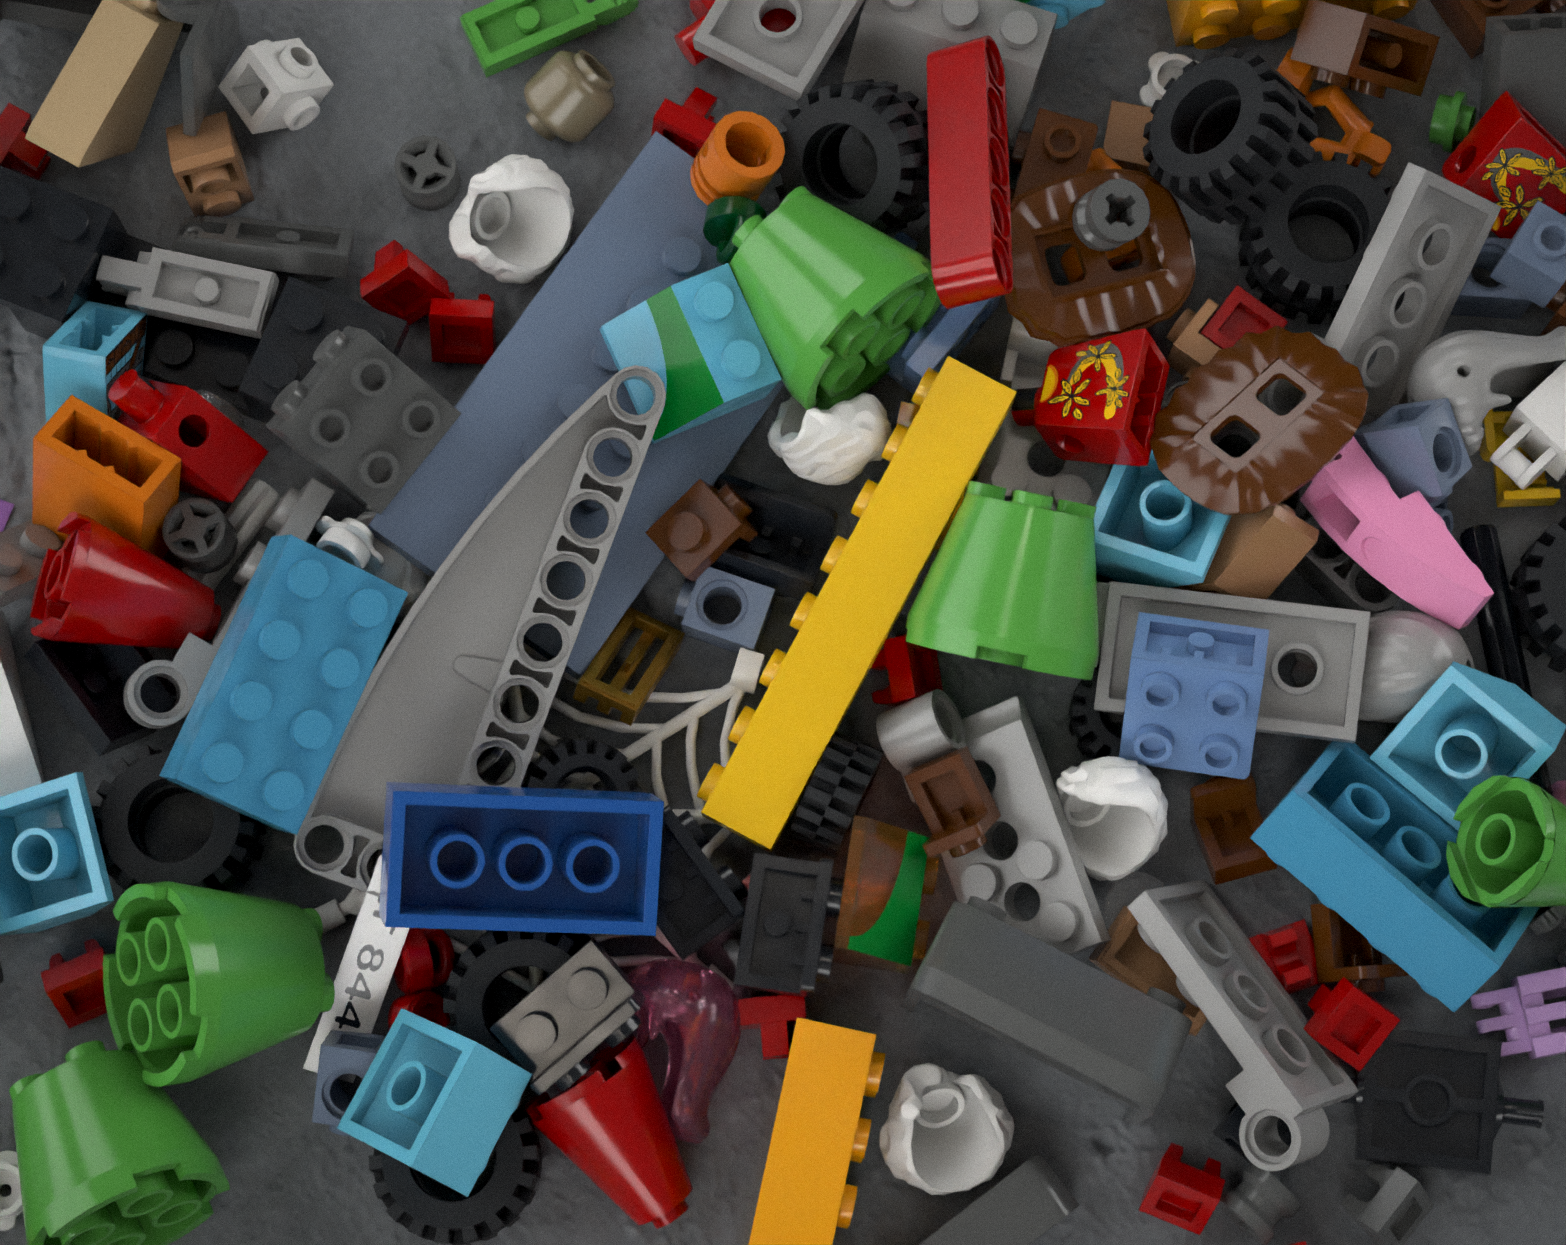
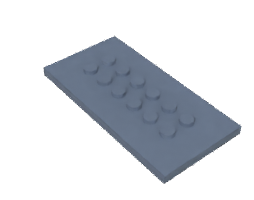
(546, 369)

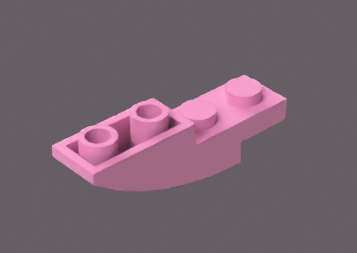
(1396, 538)

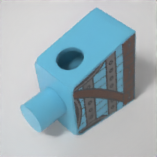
(91, 355)

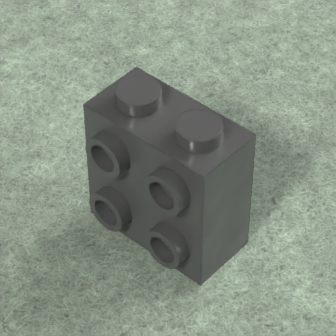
(1529, 62)
(361, 417)

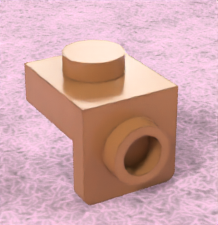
(1189, 346)

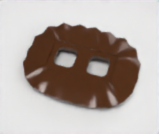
(1105, 299)
(1289, 446)

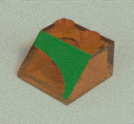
(883, 898)

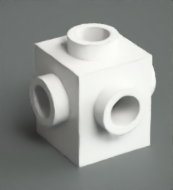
(276, 85)

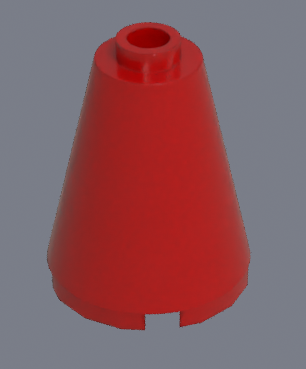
(117, 593)
(619, 1135)

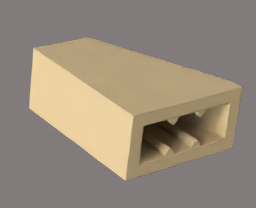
(107, 84)

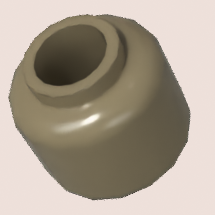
(569, 96)

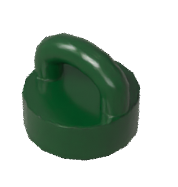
(724, 219)

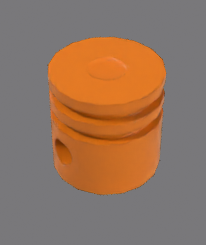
(737, 158)

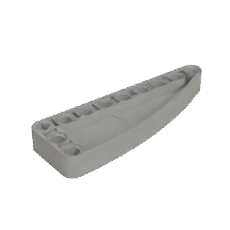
(461, 644)

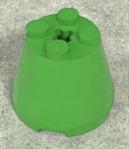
(830, 296)
(1013, 584)
(210, 977)
(108, 1155)

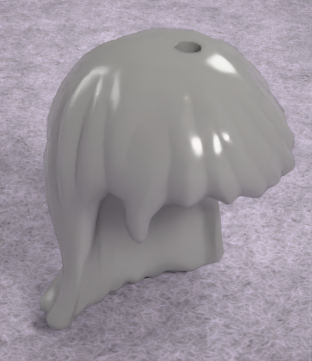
(1482, 372)
(1401, 662)

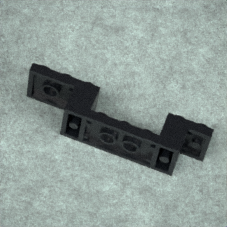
(50, 270)

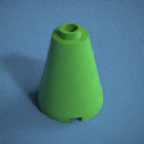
(1510, 845)

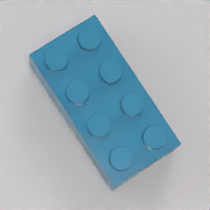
(284, 683)
(1385, 870)

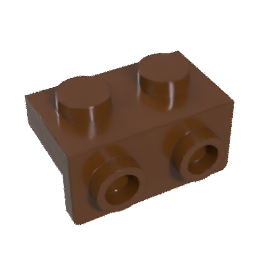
(1052, 149)

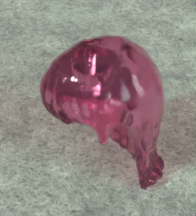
(702, 1033)

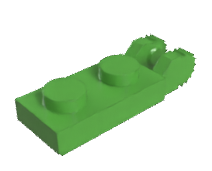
(517, 30)

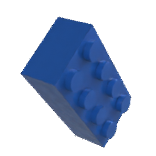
(520, 859)

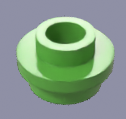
(1451, 120)

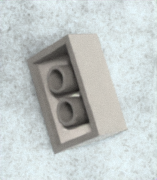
(900, 33)

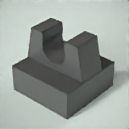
(1394, 1209)

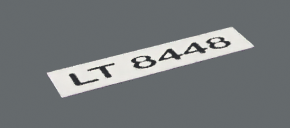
(361, 975)

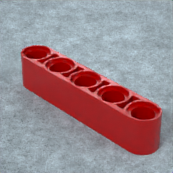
(969, 173)

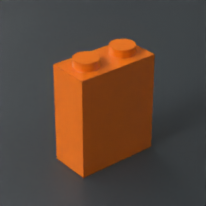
(105, 472)

